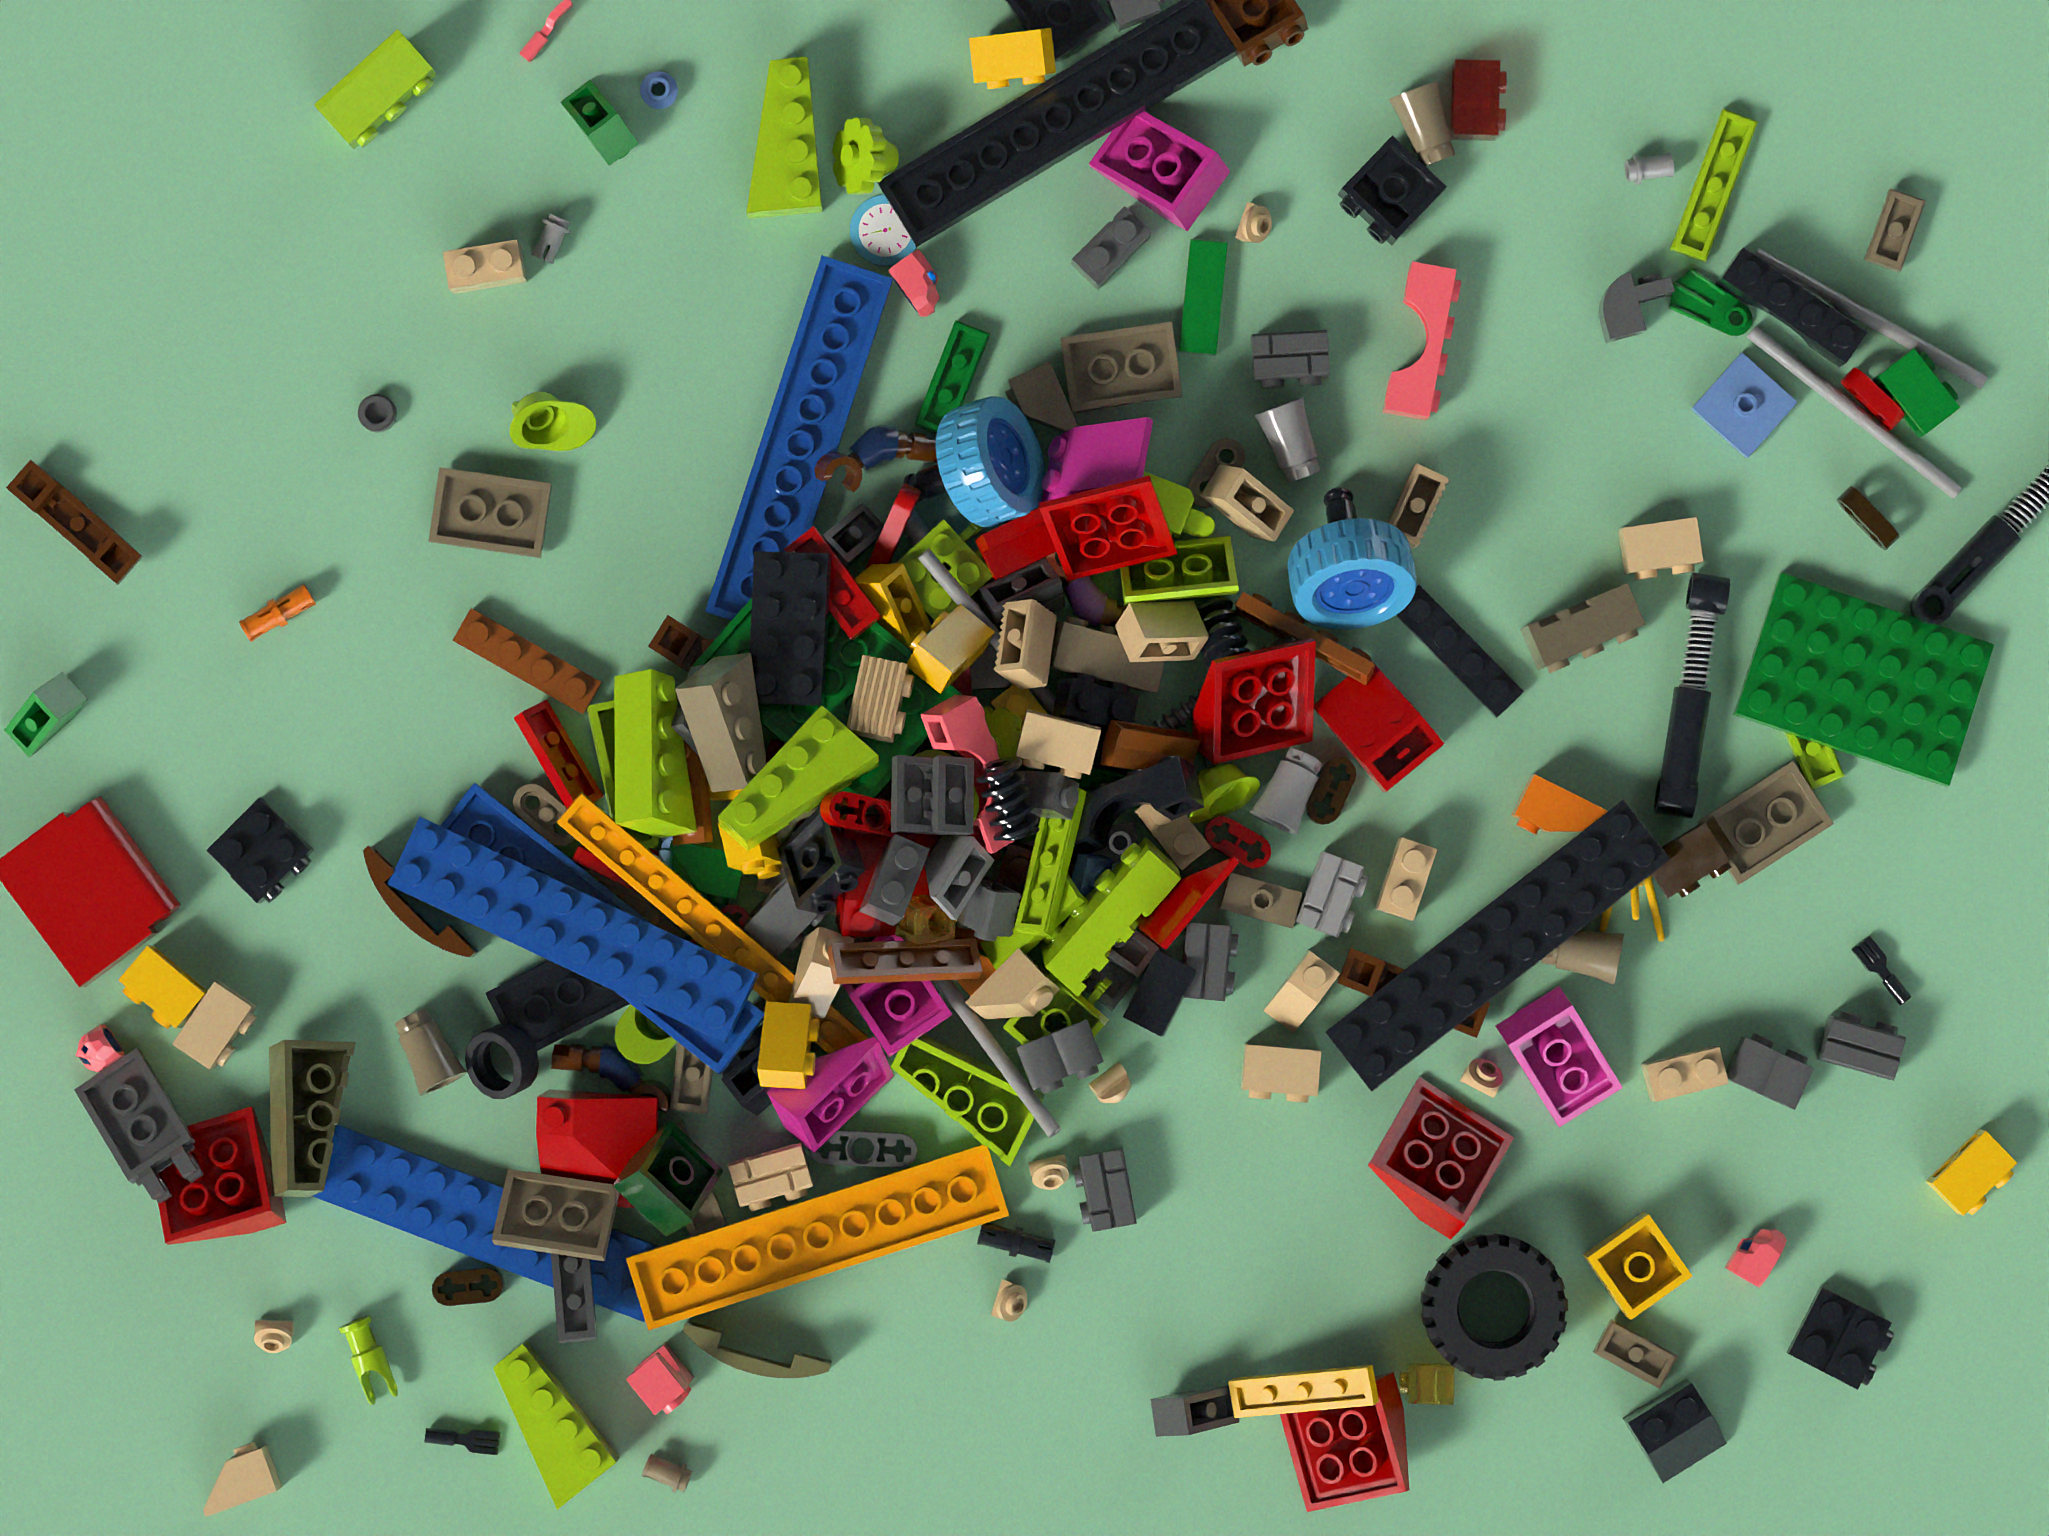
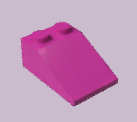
(1161, 168)
(1096, 457)
(1559, 1056)
(834, 1093)

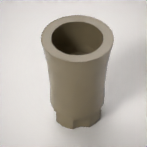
(1425, 123)
(1589, 955)
(428, 1052)

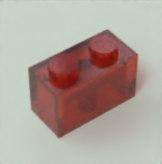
(1476, 100)

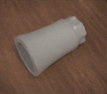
(1290, 439)
(1288, 791)

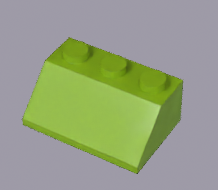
(376, 90)
(1196, 571)

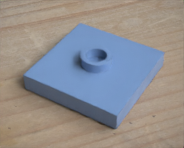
(1744, 405)

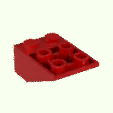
(1378, 727)

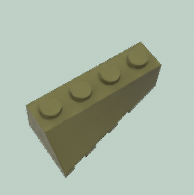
(304, 1110)

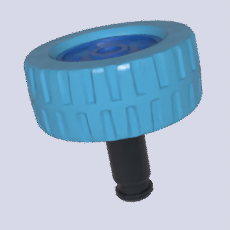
(985, 463)
(1351, 569)

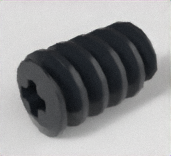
(1222, 630)
(1009, 799)

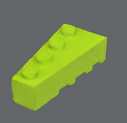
(786, 155)
(809, 766)
(555, 1428)

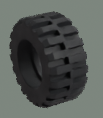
(1540, 1330)

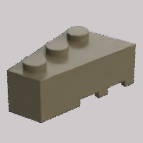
(1583, 628)
(1101, 655)
(725, 720)

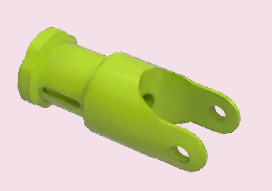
(367, 1356)

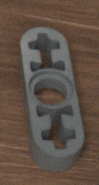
(890, 1158)

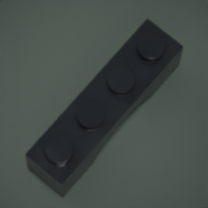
(1811, 318)
(1168, 787)

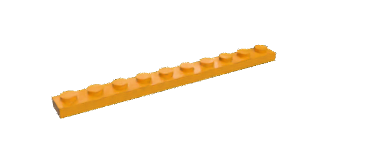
(693, 912)

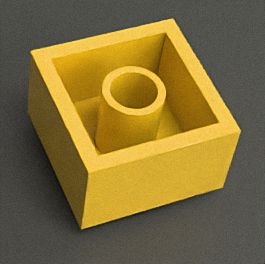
(1637, 1265)

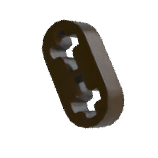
(1868, 518)
(1339, 795)
(467, 1277)

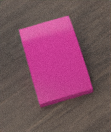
(898, 1010)

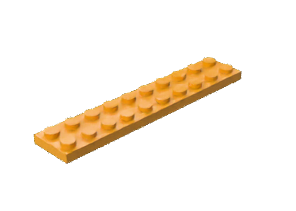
(817, 1236)

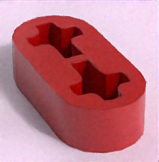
(1872, 398)
(1241, 833)

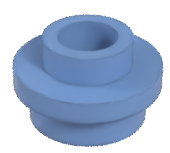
(667, 98)

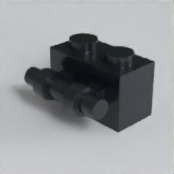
(743, 1079)

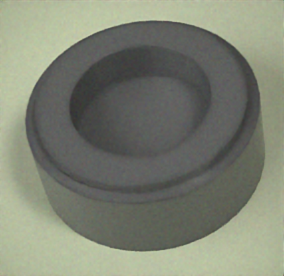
(377, 413)

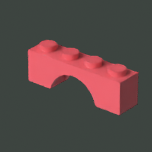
(1429, 294)
(961, 727)
(661, 1380)

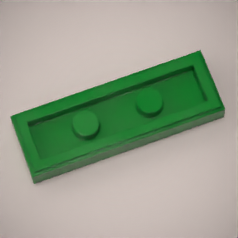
(1203, 297)
(952, 374)

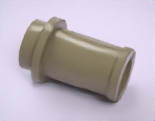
(667, 1473)

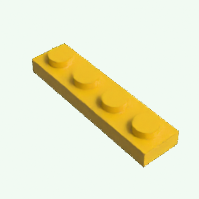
(1303, 1391)

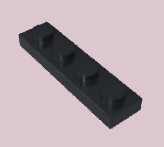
(1459, 653)

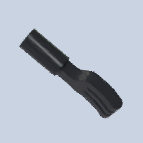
(1875, 961)
(475, 1440)

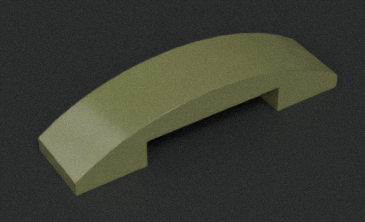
(709, 1341)

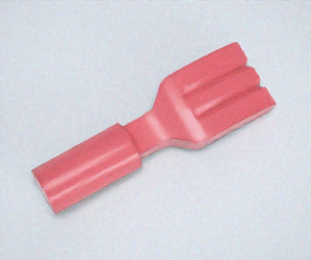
(540, 38)

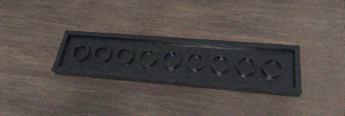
(1056, 119)
(1497, 945)

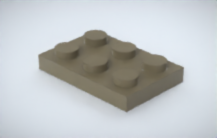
(1121, 367)
(490, 512)
(1770, 820)
(555, 1215)

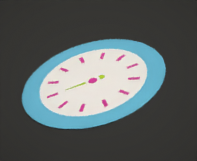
(879, 233)

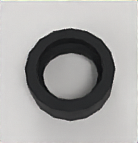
(482, 1070)

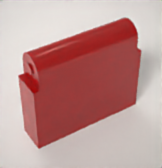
(87, 890)

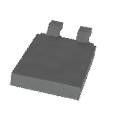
(139, 1123)

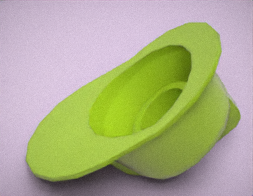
(550, 424)
(1223, 791)
(641, 1038)

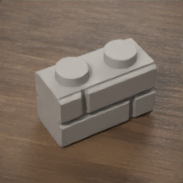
(1331, 895)

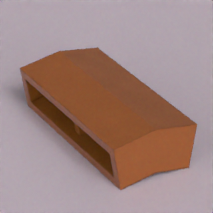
(1142, 746)

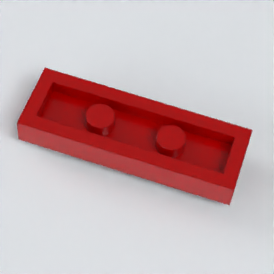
(847, 599)
(557, 753)

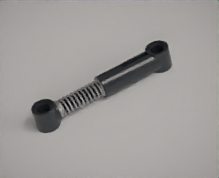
(1982, 552)
(1678, 783)

